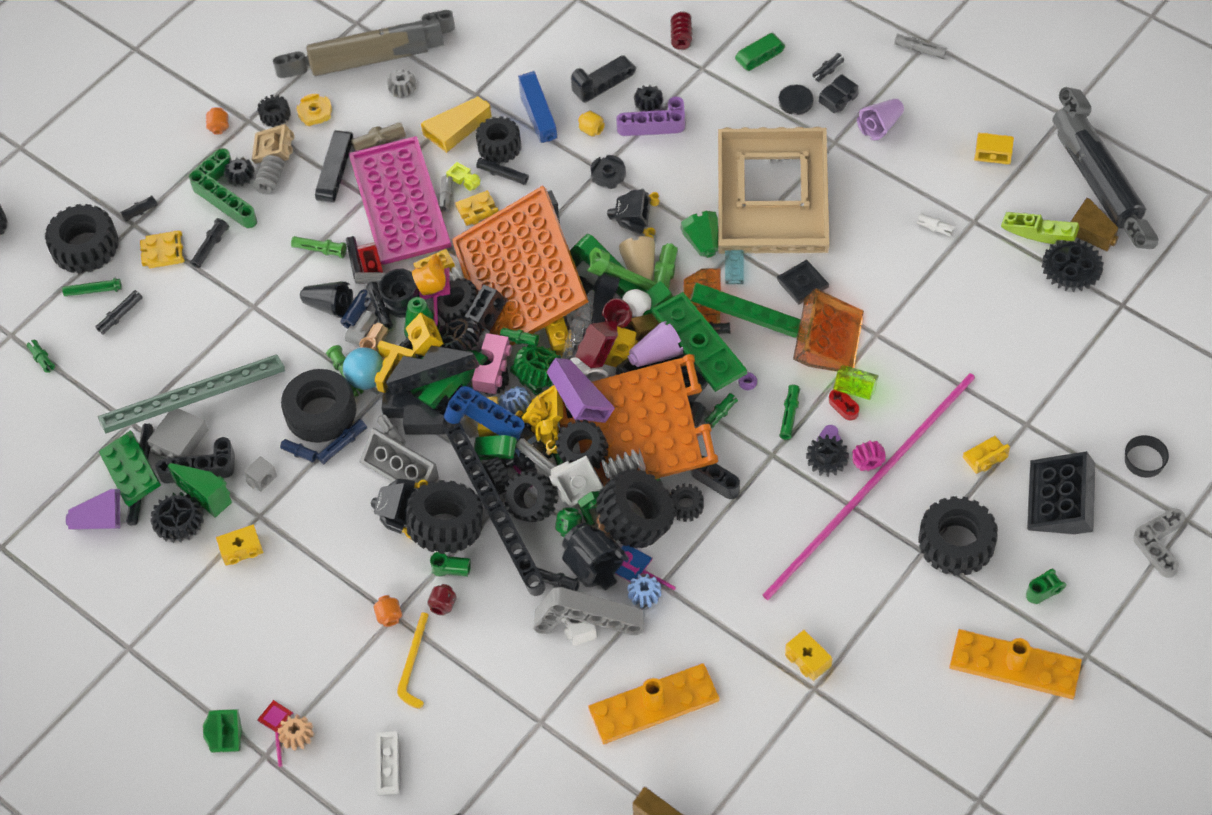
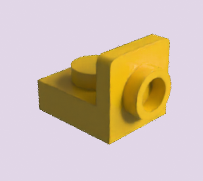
(535, 412)

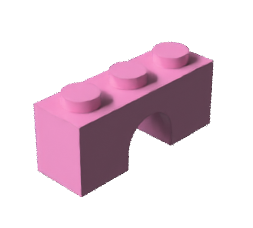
(488, 377)

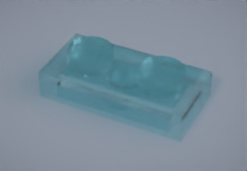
(734, 267)

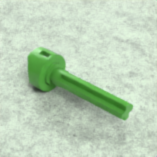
(600, 262)

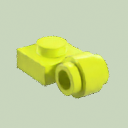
(461, 173)

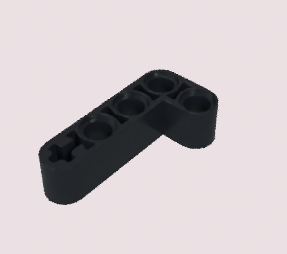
(591, 85)
(604, 291)
(212, 462)

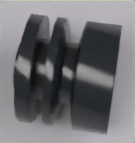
(397, 290)

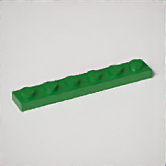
(745, 310)

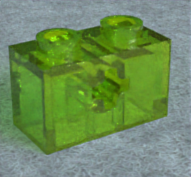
(856, 382)

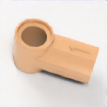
(376, 333)

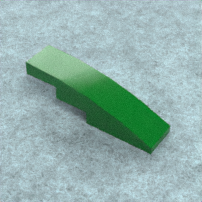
(446, 387)

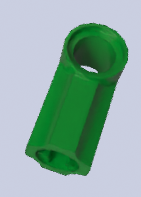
(451, 566)

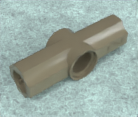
(379, 136)

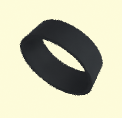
(1153, 442)

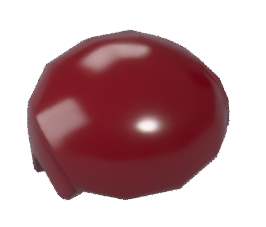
(617, 311)

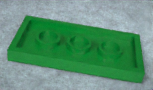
(129, 468)

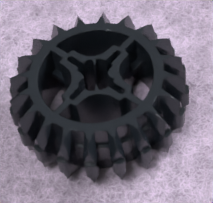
(460, 334)
(187, 519)

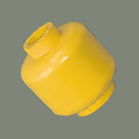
(591, 123)

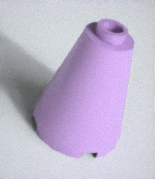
(879, 118)
(656, 346)

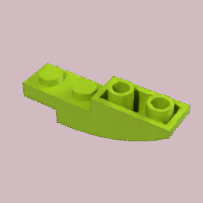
(1035, 228)

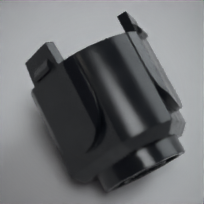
(592, 556)

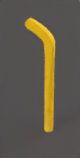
(402, 687)

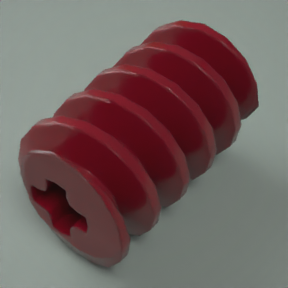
(681, 30)

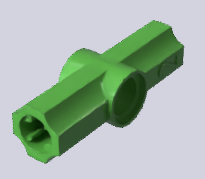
(665, 266)

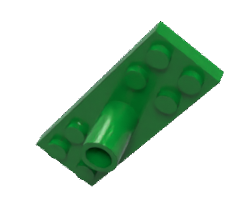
(711, 354)

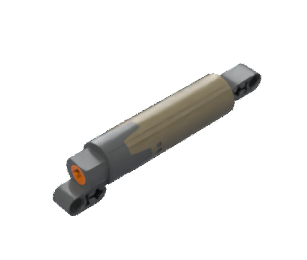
(367, 47)

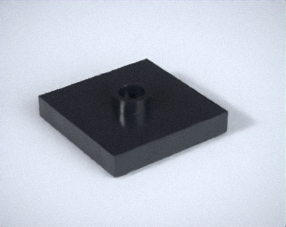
(801, 281)

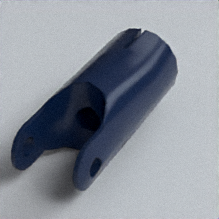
(356, 309)

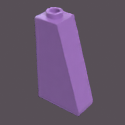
(579, 392)

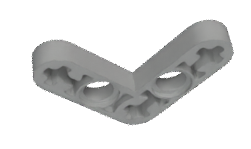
(1154, 536)

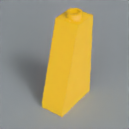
(456, 123)

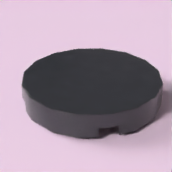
(795, 99)

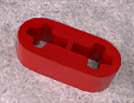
(841, 406)

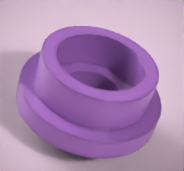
(748, 377)

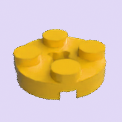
(315, 117)

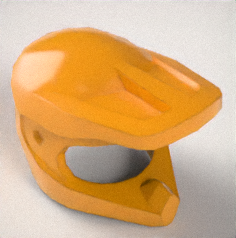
(430, 277)

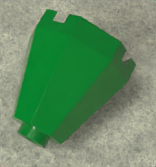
(702, 232)

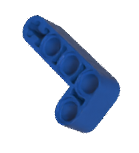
(484, 411)

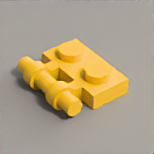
(476, 204)

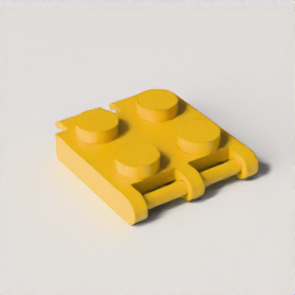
(161, 249)

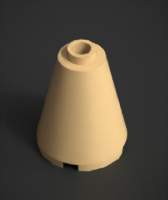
(639, 255)

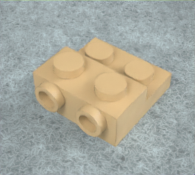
(274, 142)

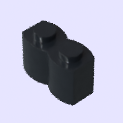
(838, 94)

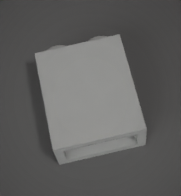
(177, 434)

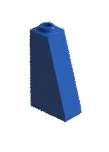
(537, 107)

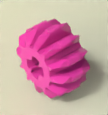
(868, 455)

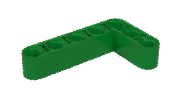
(205, 184)
(581, 251)

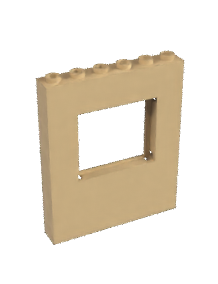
(773, 224)

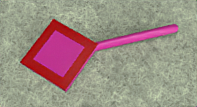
(272, 719)

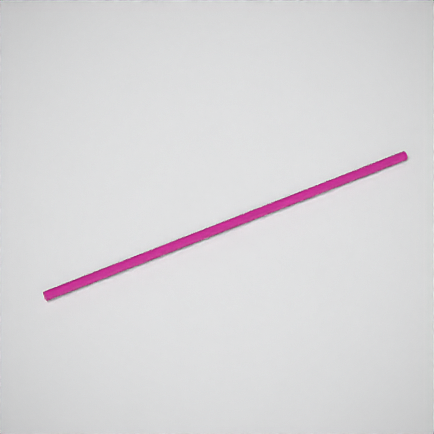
(867, 487)

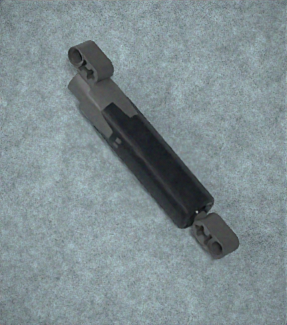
(1101, 169)

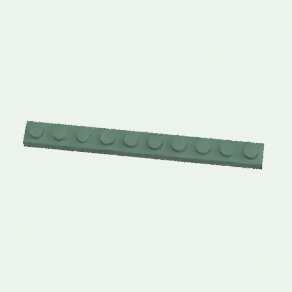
(191, 393)

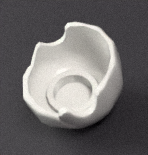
(638, 301)

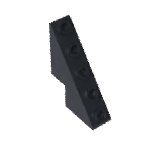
(435, 366)
(416, 415)

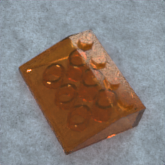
(827, 332)

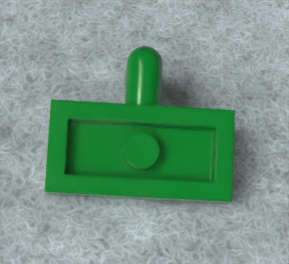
(586, 503)

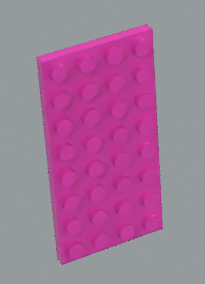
(399, 200)

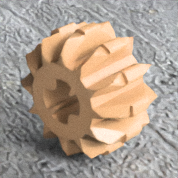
(295, 732)

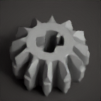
(401, 83)

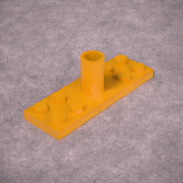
(1015, 663)
(653, 703)

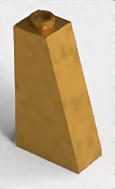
(651, 804)

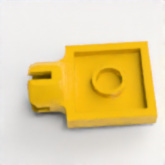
(548, 428)

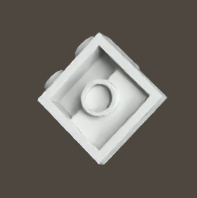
(575, 480)

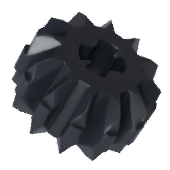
(648, 98)
(239, 171)

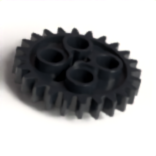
(1072, 265)

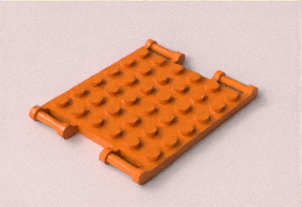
(654, 417)

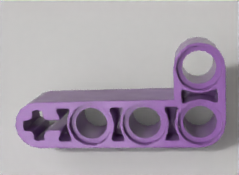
(653, 122)

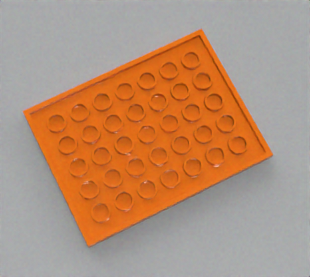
(526, 261)

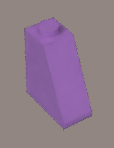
(96, 513)

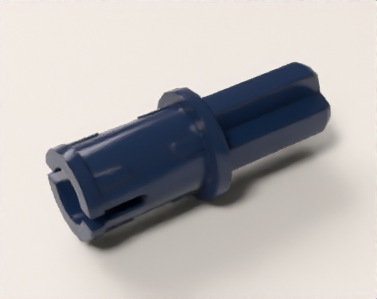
(298, 450)

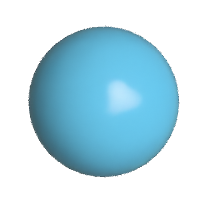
(361, 367)

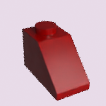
(369, 258)

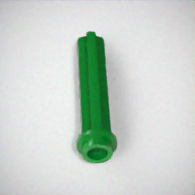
(94, 287)

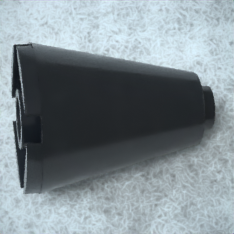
(330, 298)

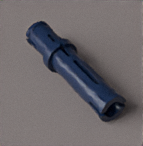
(344, 439)

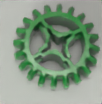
(532, 364)

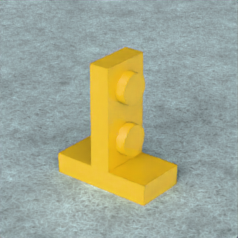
(392, 355)

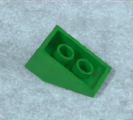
(204, 486)

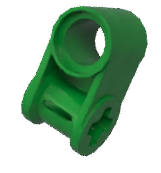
(1047, 584)

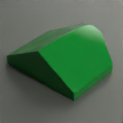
(223, 730)

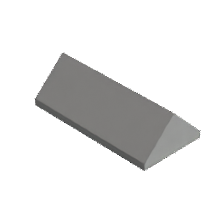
(396, 460)

